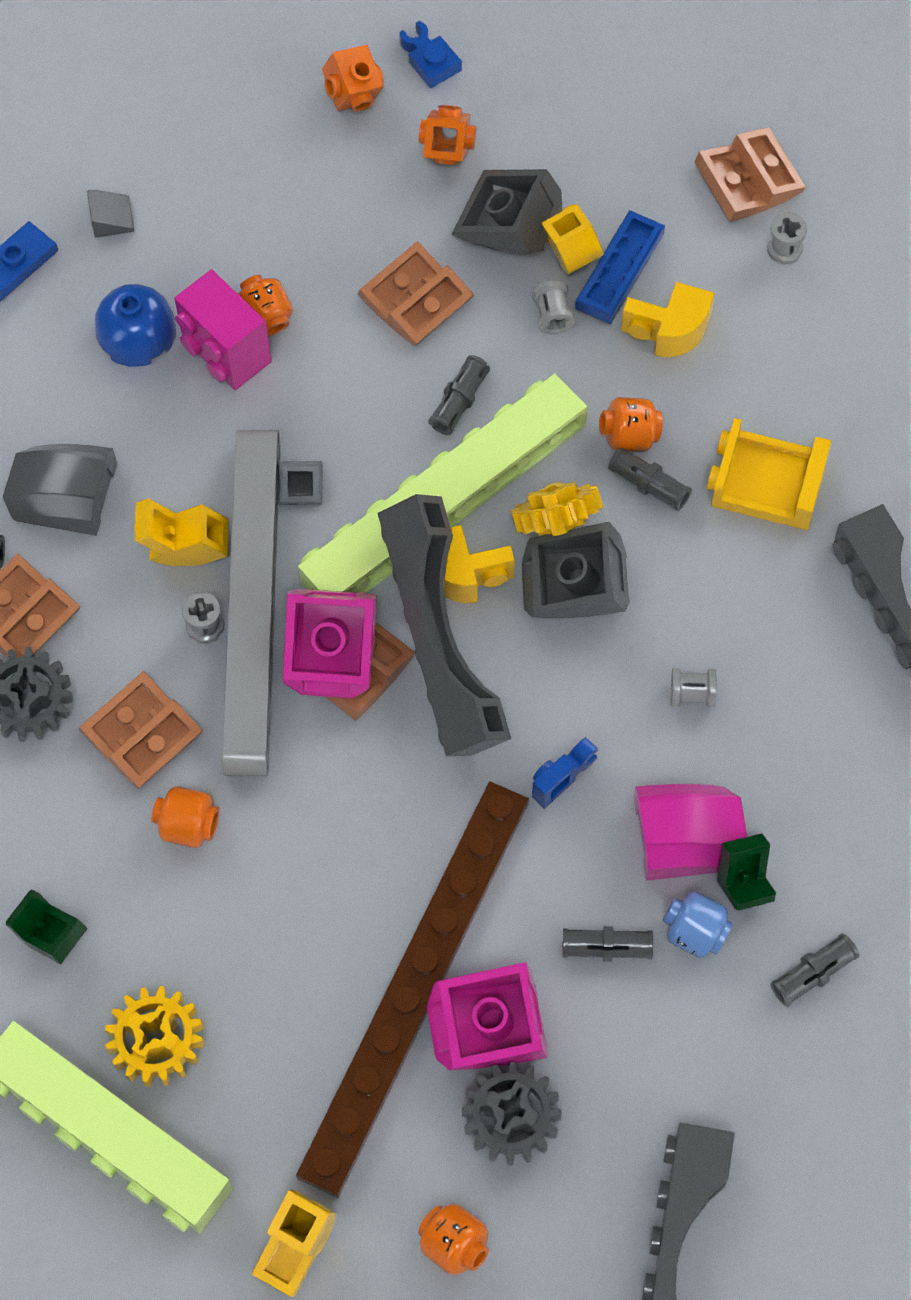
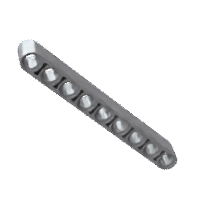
(251, 604)

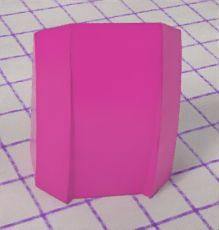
(329, 642)
(686, 827)
(487, 1019)

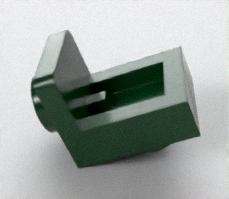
(744, 872)
(45, 927)

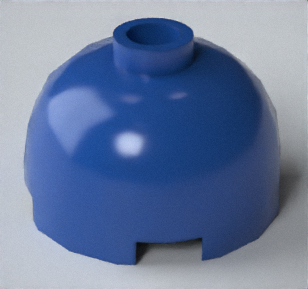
(134, 325)

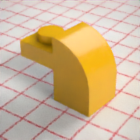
(572, 239)
(673, 328)
(183, 537)
(468, 571)
(296, 1239)

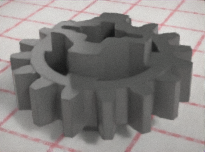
(41, 698)
(495, 1104)

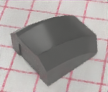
(509, 210)
(60, 486)
(575, 573)

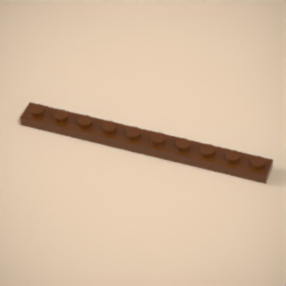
(406, 999)

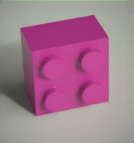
(222, 330)

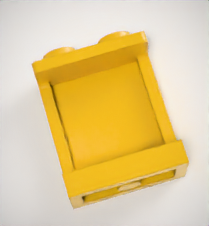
(768, 476)

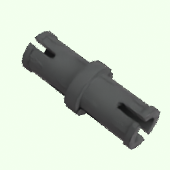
(459, 395)
(673, 491)
(608, 943)
(814, 969)

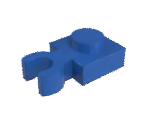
(430, 58)
(556, 777)

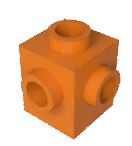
(352, 78)
(439, 146)

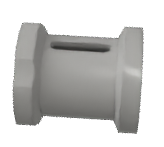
(793, 235)
(553, 307)
(192, 612)
(693, 687)

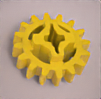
(556, 508)
(169, 1046)

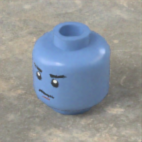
(697, 924)

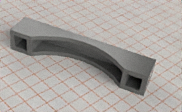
(418, 547)
(873, 551)
(698, 1173)

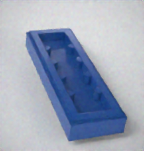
(23, 256)
(619, 267)

